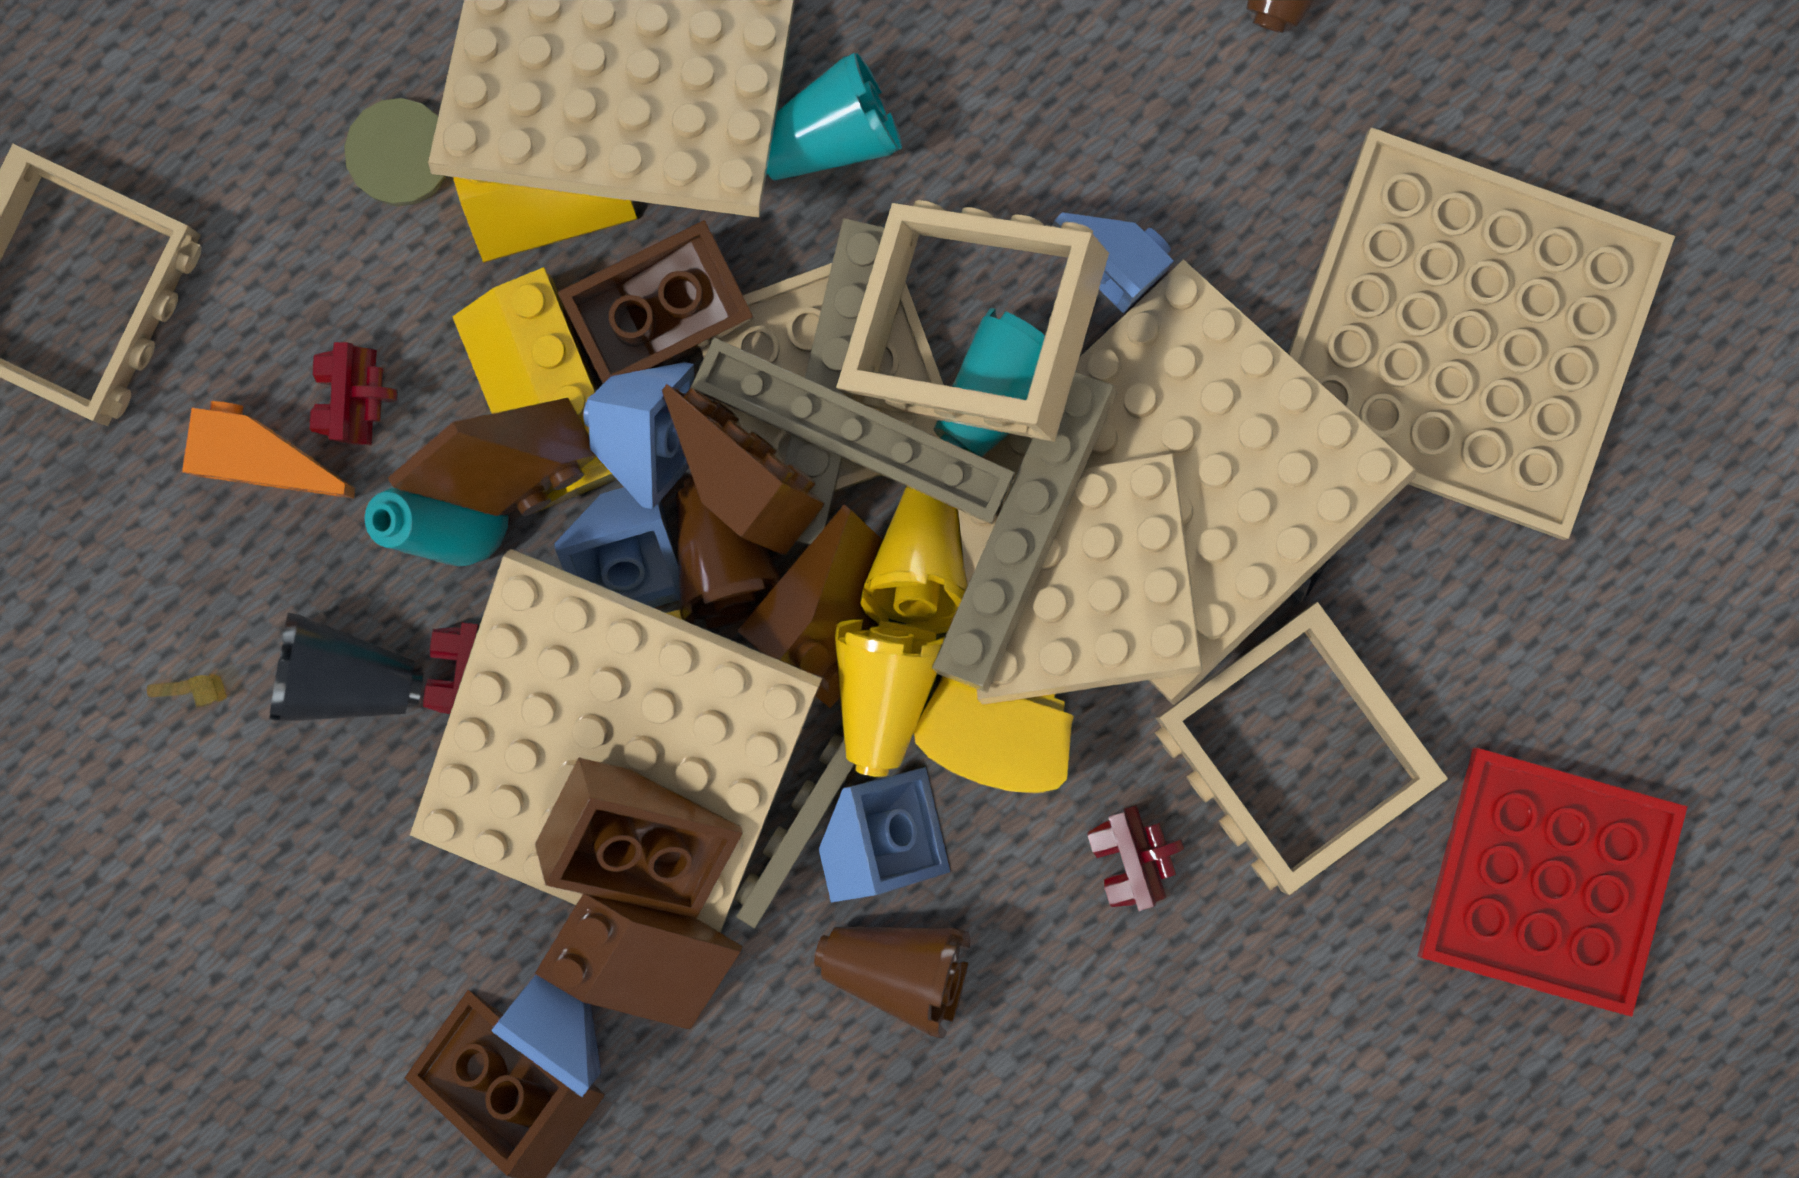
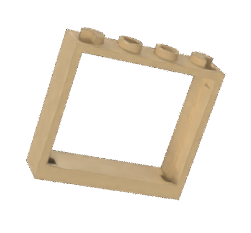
(18, 181)
(1050, 387)
(1369, 697)

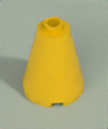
(918, 566)
(883, 689)

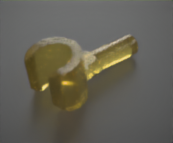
(203, 688)

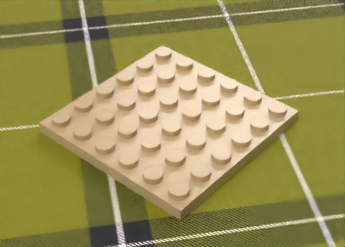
(617, 98)
(1479, 326)
(1261, 453)
(614, 682)

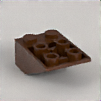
(740, 474)

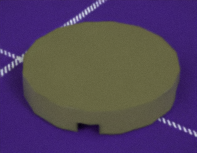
(391, 152)

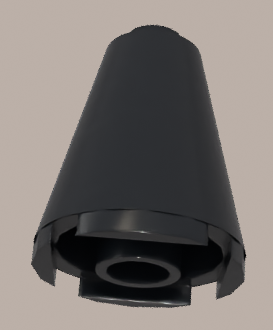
(338, 676)

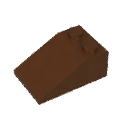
(656, 304)
(501, 459)
(816, 594)
(633, 841)
(638, 960)
(498, 1094)

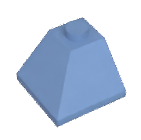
(1134, 257)
(635, 430)
(623, 549)
(883, 837)
(553, 1033)

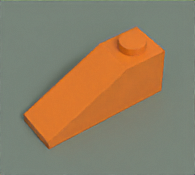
(243, 450)

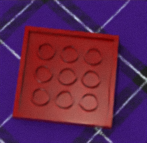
(1552, 881)

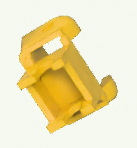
(998, 744)

